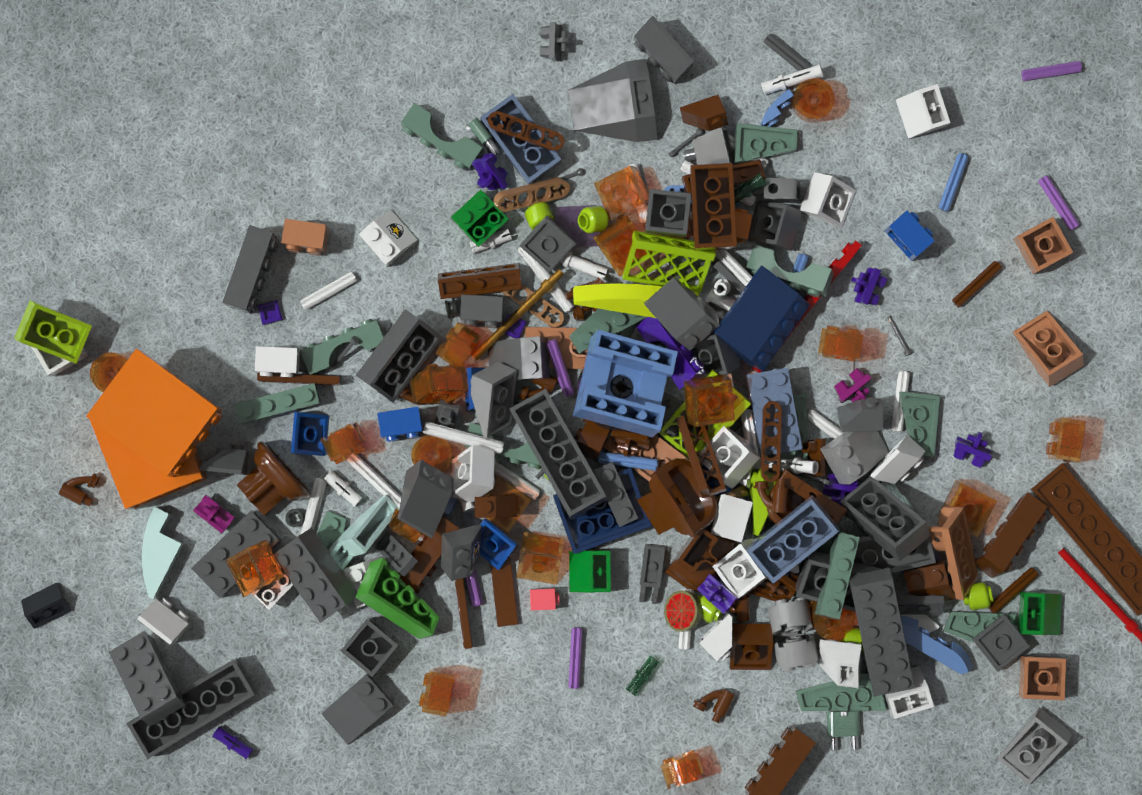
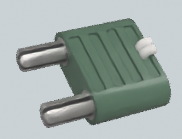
(482, 135)
(843, 725)

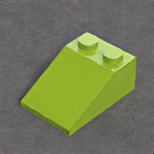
(52, 332)
(758, 509)

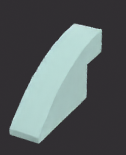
(363, 532)
(158, 552)

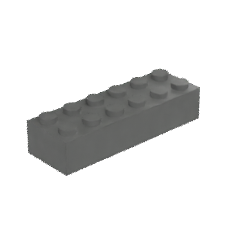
(558, 454)
(881, 632)
(204, 703)

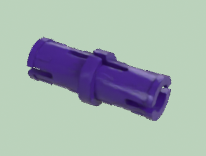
(220, 735)

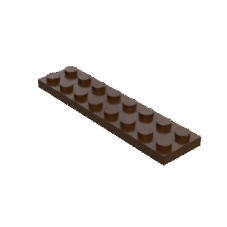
(1093, 533)

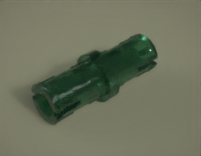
(747, 188)
(642, 675)

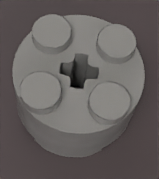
(790, 617)
(796, 652)

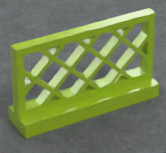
(667, 245)
(740, 405)

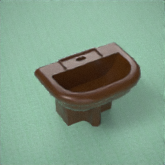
(271, 481)
(798, 493)
(677, 500)
(697, 557)

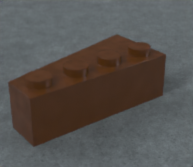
(1011, 535)
(427, 554)

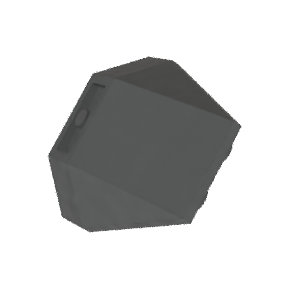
(616, 104)

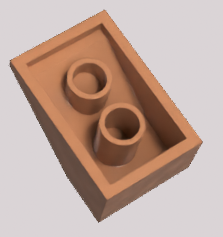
(1049, 348)

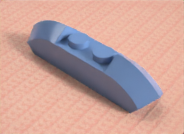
(951, 655)

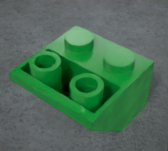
(479, 218)
(590, 571)
(1040, 613)

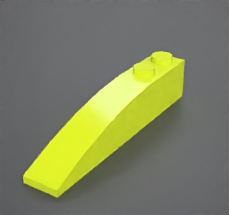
(616, 297)

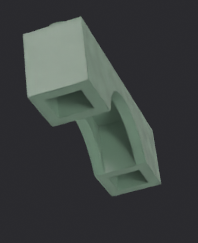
(462, 151)
(814, 279)
(319, 356)
(277, 403)
(516, 455)
(835, 587)

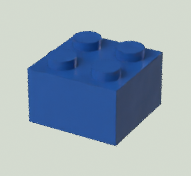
(910, 235)
(400, 423)

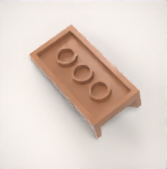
(570, 355)
(658, 450)
(956, 541)

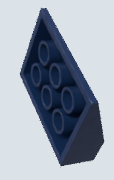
(761, 319)
(599, 523)

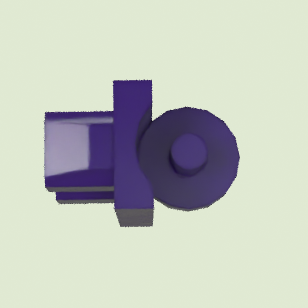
(490, 175)
(865, 285)
(975, 447)
(838, 491)
(717, 593)

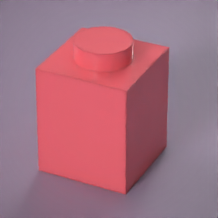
(544, 599)

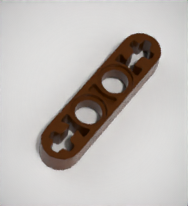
(527, 127)
(771, 441)

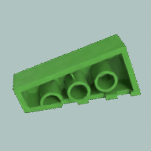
(395, 600)

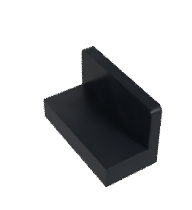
(45, 605)

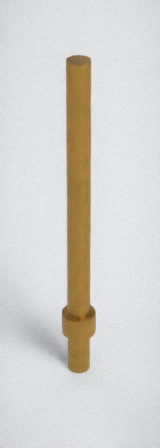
(546, 286)

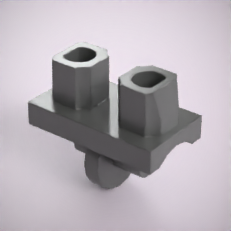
(557, 42)
(447, 414)

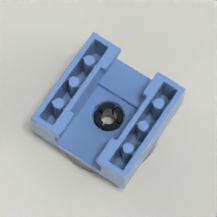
(640, 372)

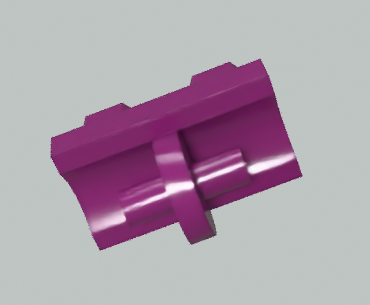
(860, 380)
(214, 514)

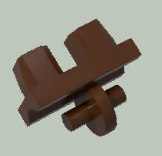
(630, 442)
(813, 447)
(783, 586)

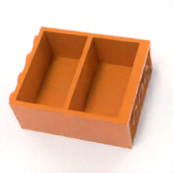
(155, 413)
(139, 480)

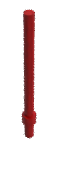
(1130, 624)

